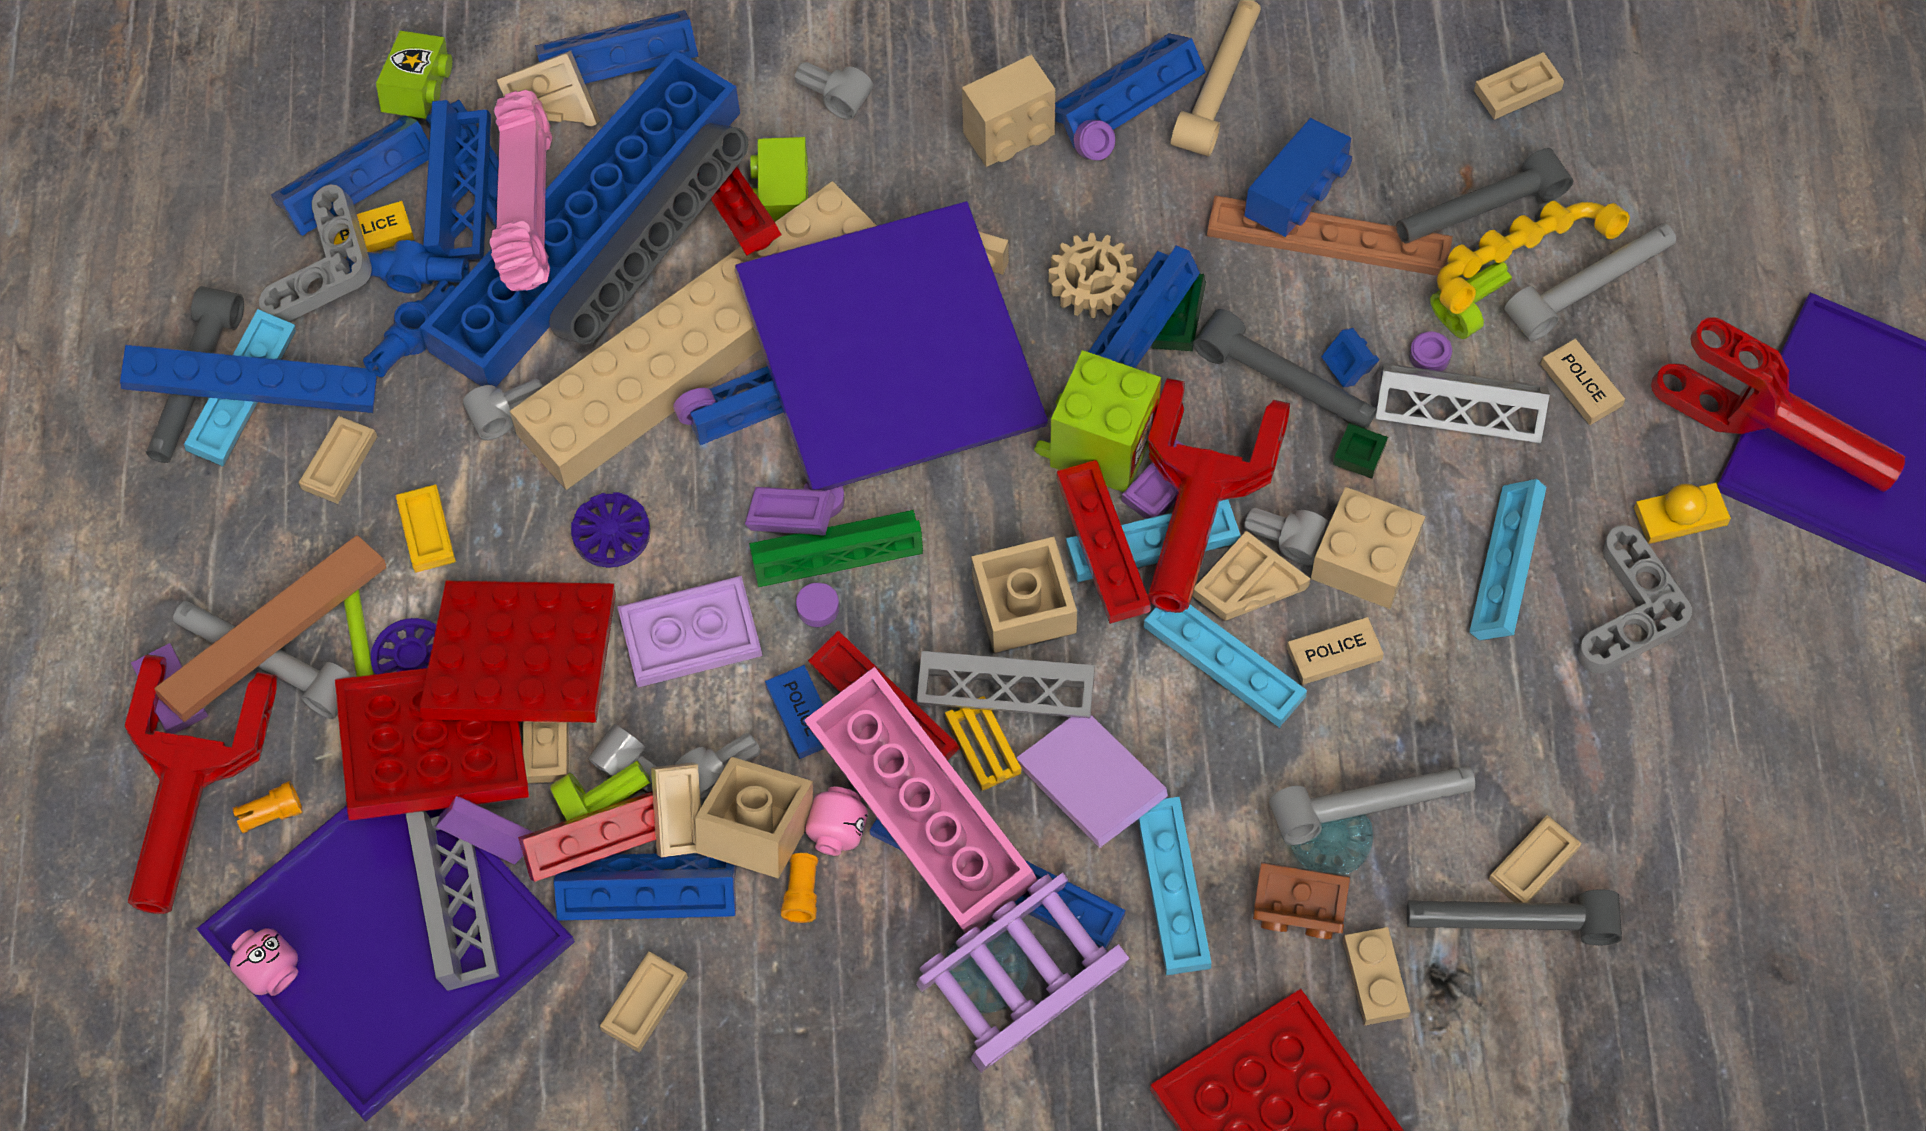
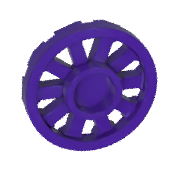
(610, 530)
(409, 652)

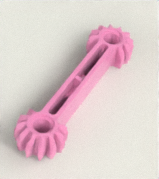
(520, 228)

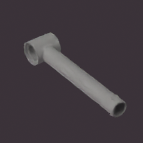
(1537, 312)
(317, 684)
(1301, 816)

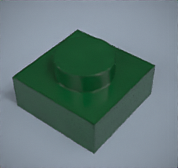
(1360, 450)

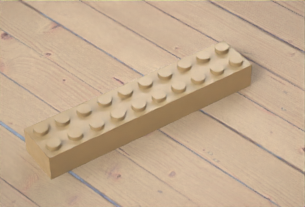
(665, 353)

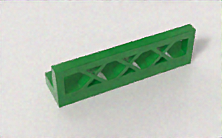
(840, 549)

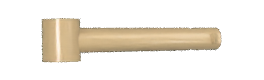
(1198, 129)

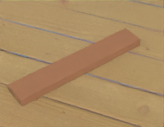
(1334, 238)
(270, 628)

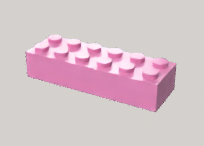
(921, 801)

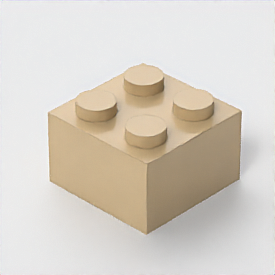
(1008, 111)
(1367, 547)
(1024, 594)
(754, 817)

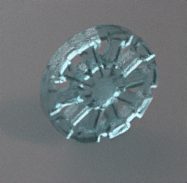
(1333, 841)
(978, 978)

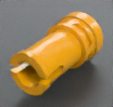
(279, 803)
(800, 899)

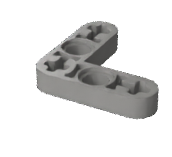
(332, 268)
(1650, 604)

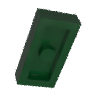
(1182, 325)

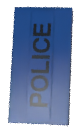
(795, 701)

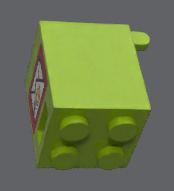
(1103, 418)

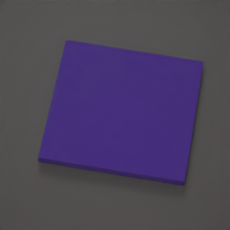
(890, 347)
(1874, 383)
(365, 964)

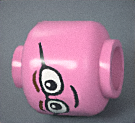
(836, 820)
(264, 961)

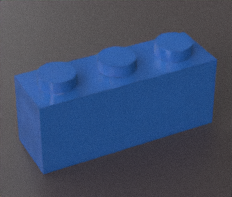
(1298, 177)

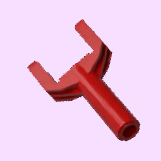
(1770, 405)
(1201, 482)
(184, 769)

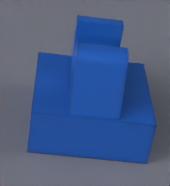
(1349, 357)

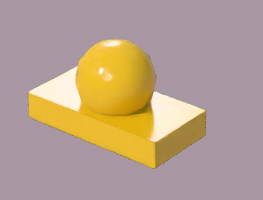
(1682, 512)

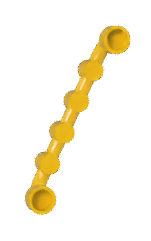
(1459, 294)

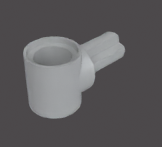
(841, 90)
(491, 407)
(1297, 534)
(618, 751)
(712, 764)

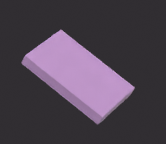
(689, 631)
(1092, 778)

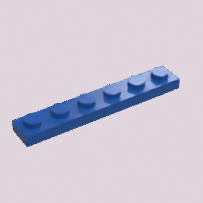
(248, 379)

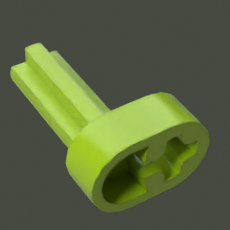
(1471, 319)
(576, 802)

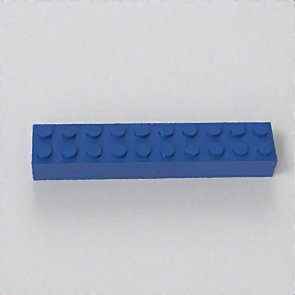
(490, 328)

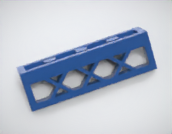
(625, 46)
(1132, 84)
(357, 170)
(443, 181)
(1147, 307)
(737, 409)
(647, 888)

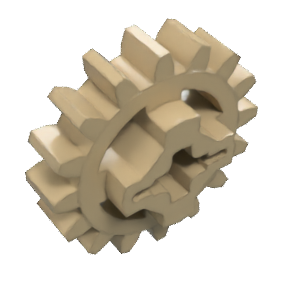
(1092, 262)

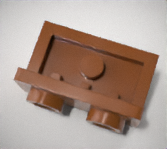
(1301, 899)

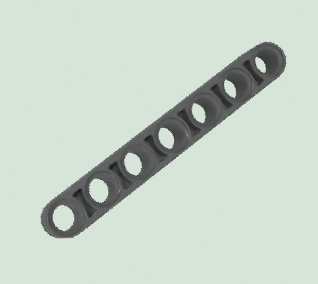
(632, 238)

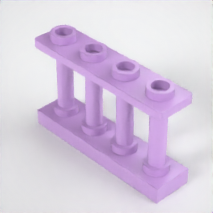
(1026, 1014)

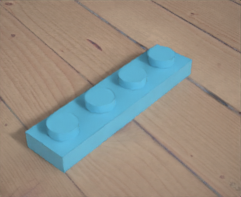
(225, 419)
(1148, 535)
(1508, 560)
(1228, 662)
(1174, 888)

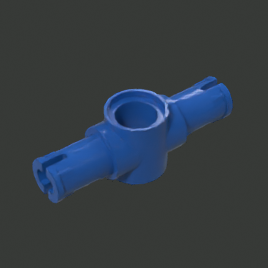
(412, 265)
(399, 338)

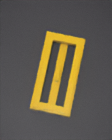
(1000, 775)

